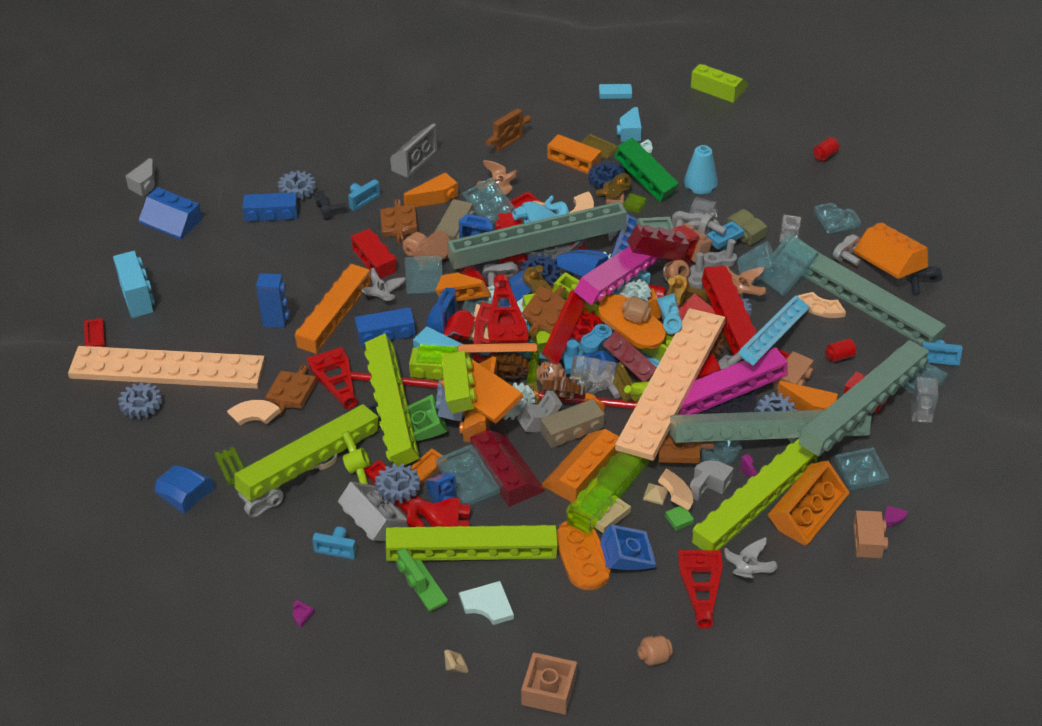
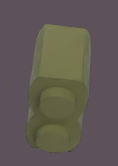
(754, 227)

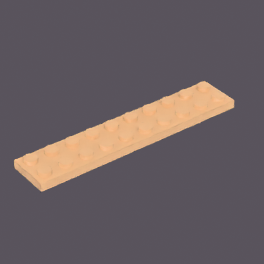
(167, 367)
(670, 384)

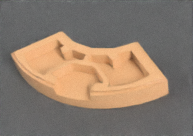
(583, 202)
(823, 307)
(254, 410)
(678, 489)

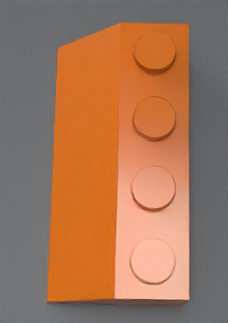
(892, 251)
(475, 421)
(582, 464)
(809, 502)

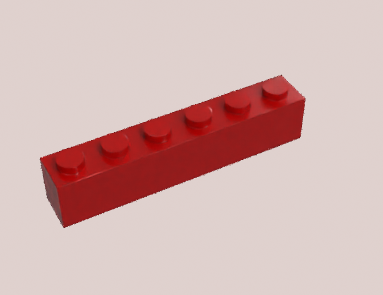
(727, 303)

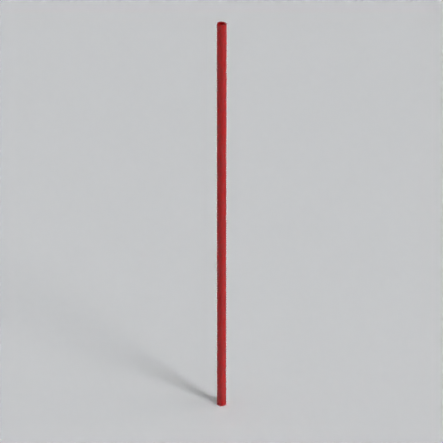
(433, 384)

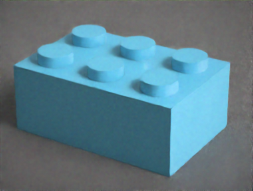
(134, 283)

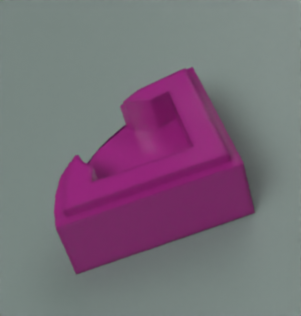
(747, 467)
(894, 516)
(302, 613)

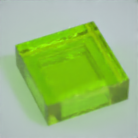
(634, 203)

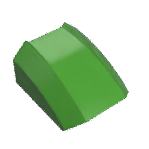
(425, 419)

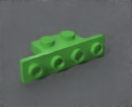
(420, 581)

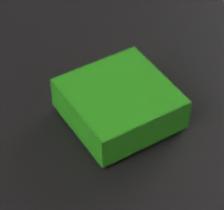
(679, 518)

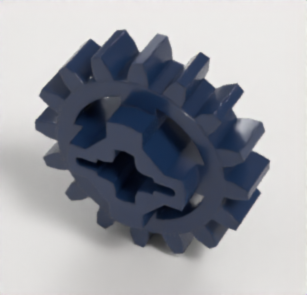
(603, 173)
(547, 264)

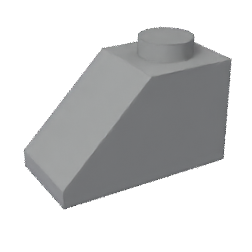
(142, 178)

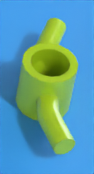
(636, 390)
(356, 459)

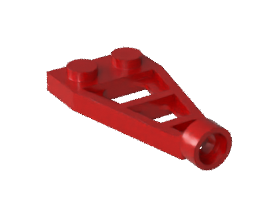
(481, 320)
(505, 333)
(330, 360)
(701, 561)

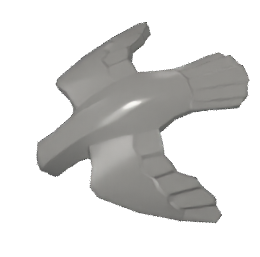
(382, 289)
(747, 561)

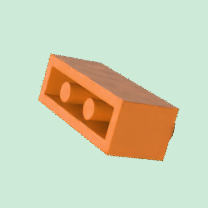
(573, 153)

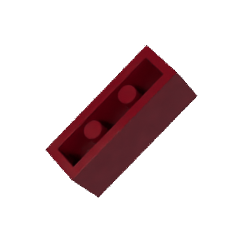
(658, 242)
(630, 356)

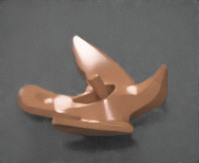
(499, 175)
(745, 280)

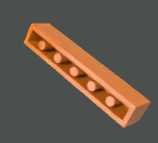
(332, 309)

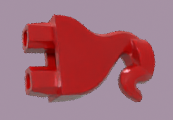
(438, 514)

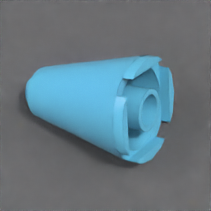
(701, 172)

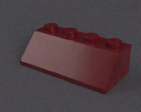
(507, 467)

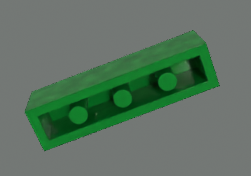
(646, 169)

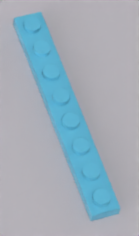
(773, 330)

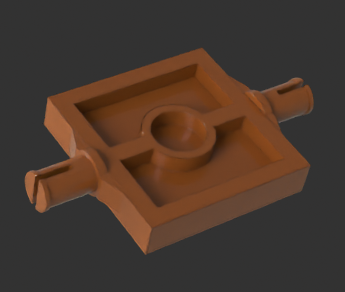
(508, 130)
(398, 220)
(544, 309)
(291, 389)
(683, 451)

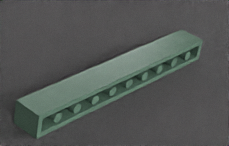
(536, 235)
(874, 301)
(863, 398)
(748, 426)

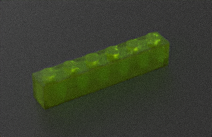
(604, 490)

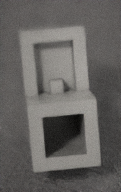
(532, 413)
(711, 475)

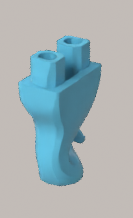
(533, 211)
(670, 313)

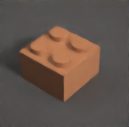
(549, 683)

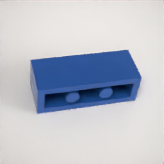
(270, 206)
(272, 300)
(393, 323)

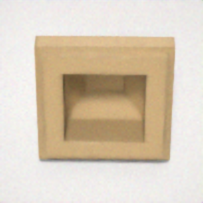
(655, 494)
(455, 662)

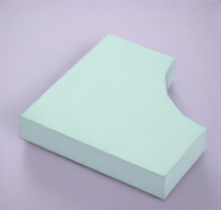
(488, 601)

